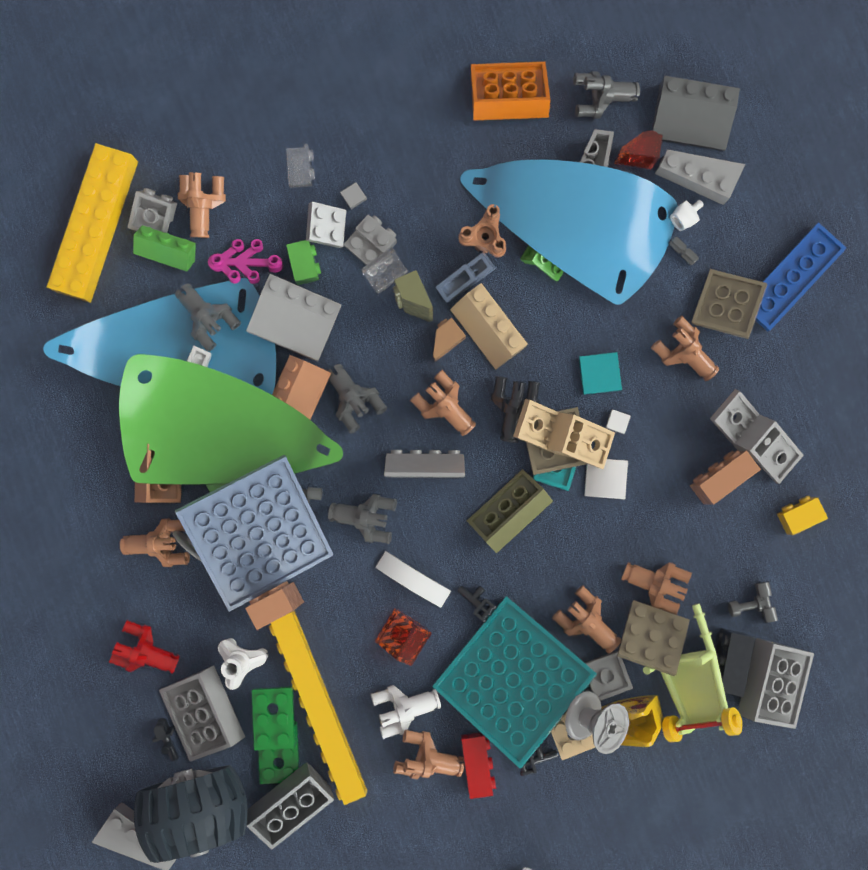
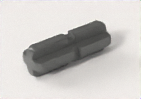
(687, 254)

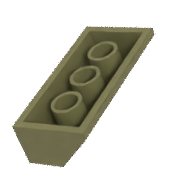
(412, 296)
(510, 510)

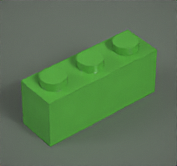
(164, 248)

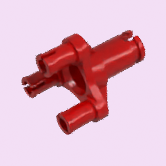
(144, 653)

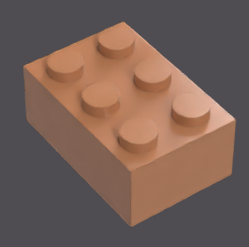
(724, 477)

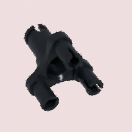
(512, 405)

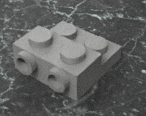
(152, 211)
(370, 240)

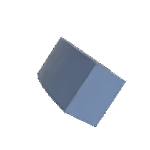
(465, 277)

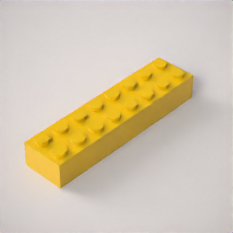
(92, 223)

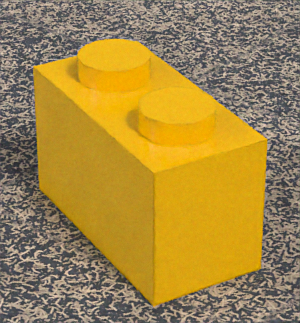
(802, 515)

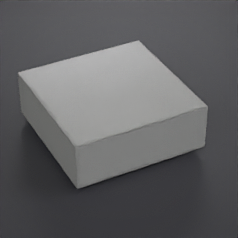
(353, 195)

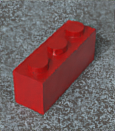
(478, 765)

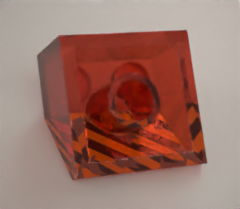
(641, 151)
(403, 637)

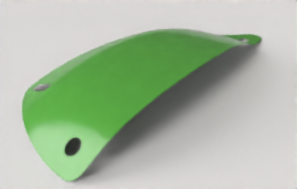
(209, 425)

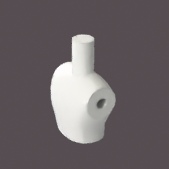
(686, 215)

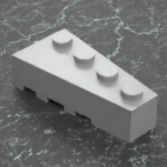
(598, 148)
(701, 174)
(120, 836)

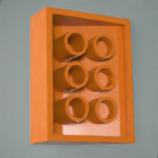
(510, 91)

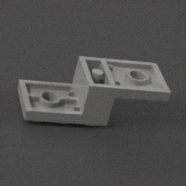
(757, 435)

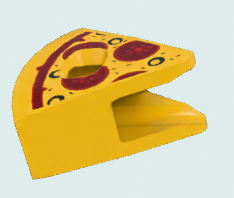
(644, 720)

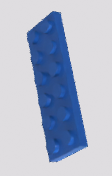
(797, 274)

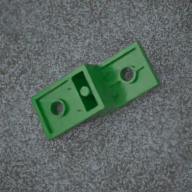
(275, 733)

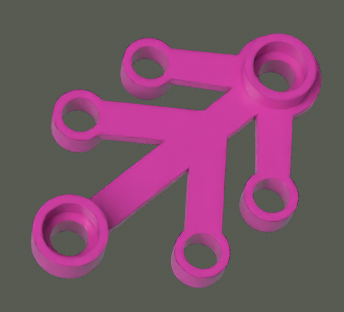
(242, 261)

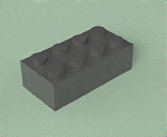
(289, 806)

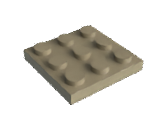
(729, 303)
(546, 461)
(653, 638)

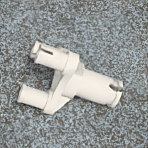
(242, 658)
(405, 709)

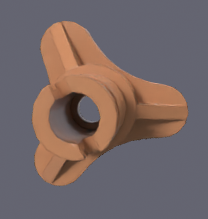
(200, 203)
(485, 228)
(687, 351)
(445, 404)
(157, 544)
(659, 584)
(588, 621)
(427, 759)

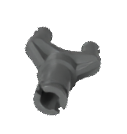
(603, 92)
(205, 316)
(353, 397)
(365, 517)

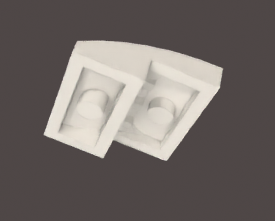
(608, 481)

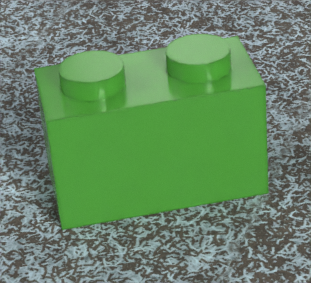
(303, 262)

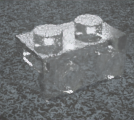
(299, 166)
(384, 270)

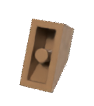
(447, 337)

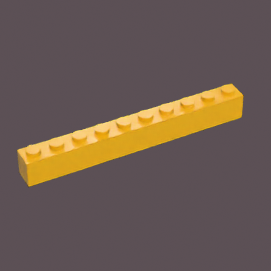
(319, 708)

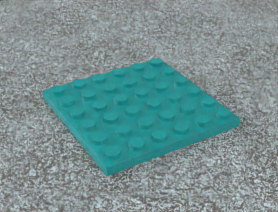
(514, 681)

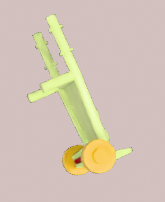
(698, 691)

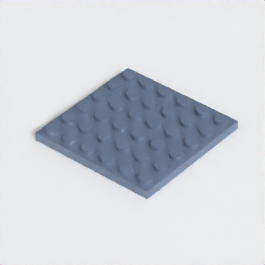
(255, 532)

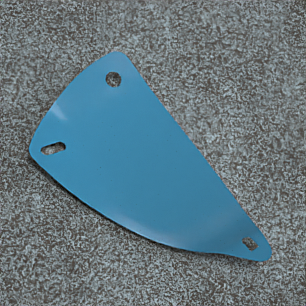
(582, 218)
(165, 330)

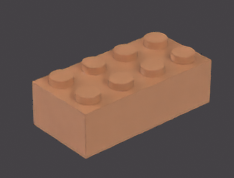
(274, 604)

